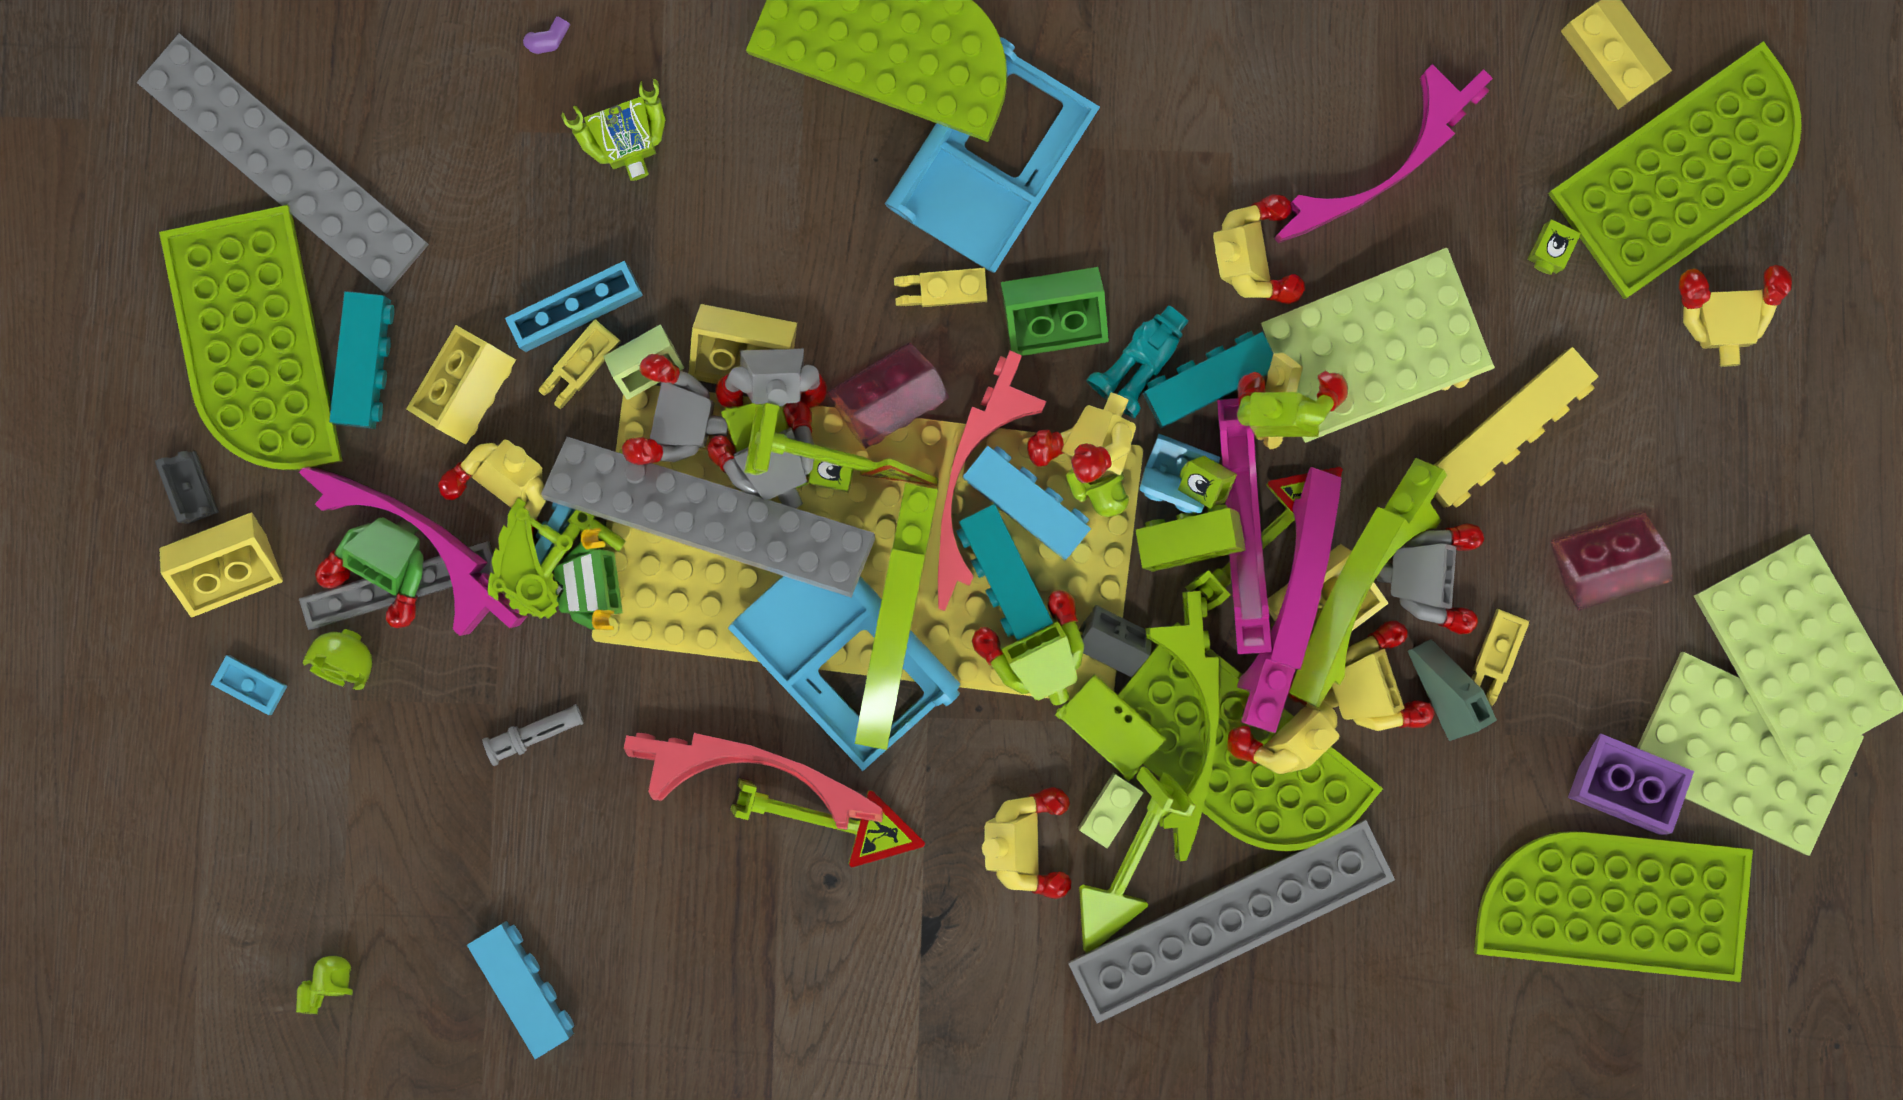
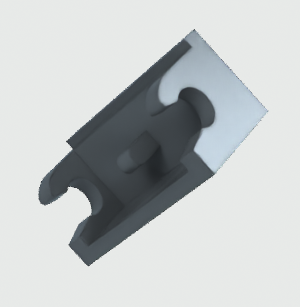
(187, 487)
(1115, 641)

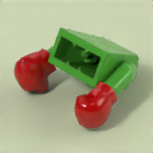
(384, 556)

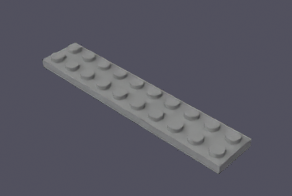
(282, 163)
(709, 517)
(1230, 921)

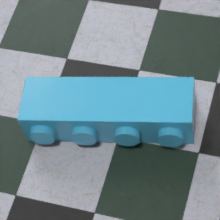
(574, 306)
(1026, 502)
(521, 989)

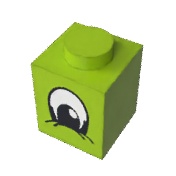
(1553, 247)
(830, 476)
(1206, 481)

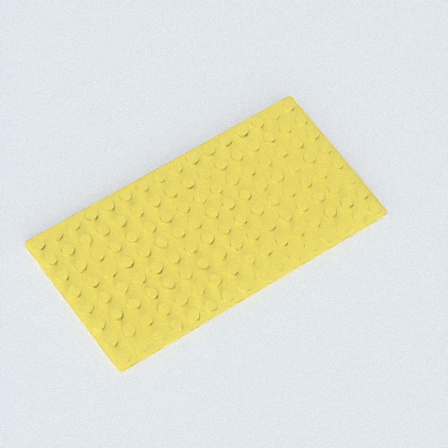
(689, 597)

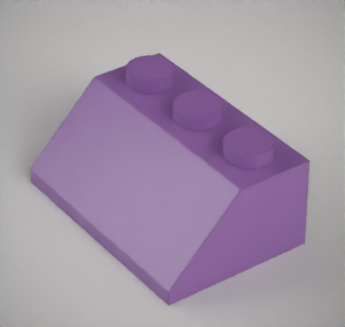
(1631, 785)

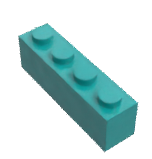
(361, 360)
(1208, 381)
(1005, 572)

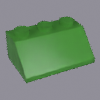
(1055, 311)

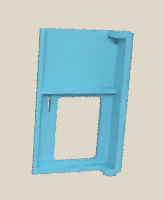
(975, 203)
(802, 626)

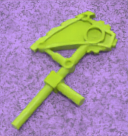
(516, 562)

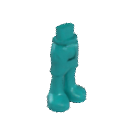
(1152, 347)

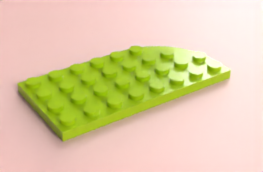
(908, 54)
(1686, 172)
(252, 338)
(1244, 797)
(1620, 905)

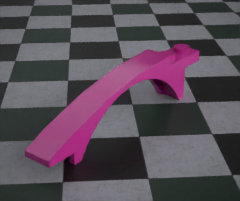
(1441, 106)
(462, 563)
(1246, 567)
(1273, 671)

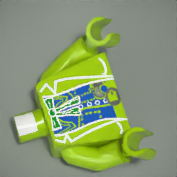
(623, 132)

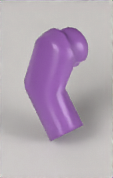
(548, 40)

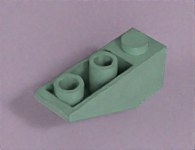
(1454, 695)

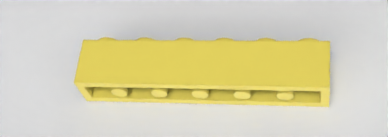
(1513, 424)

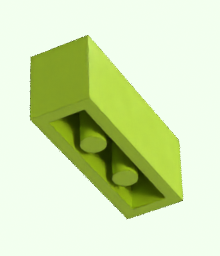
(1190, 538)

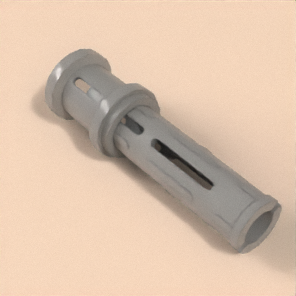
(518, 740)

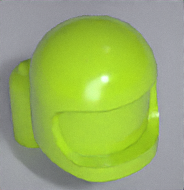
(1104, 493)
(329, 979)

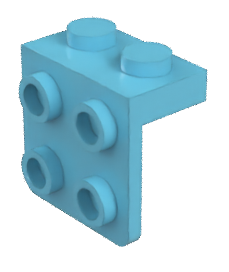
(1163, 471)

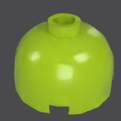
(340, 658)

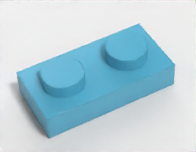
(249, 685)

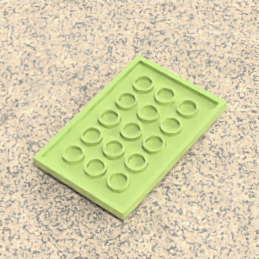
(1386, 338)
(1801, 652)
(1738, 768)

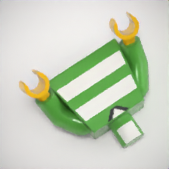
(589, 583)

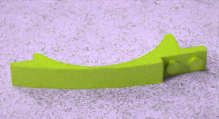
(1387, 531)
(896, 616)
(1188, 646)

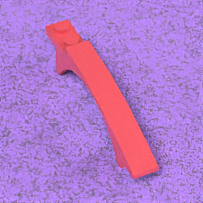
(1002, 406)
(678, 761)

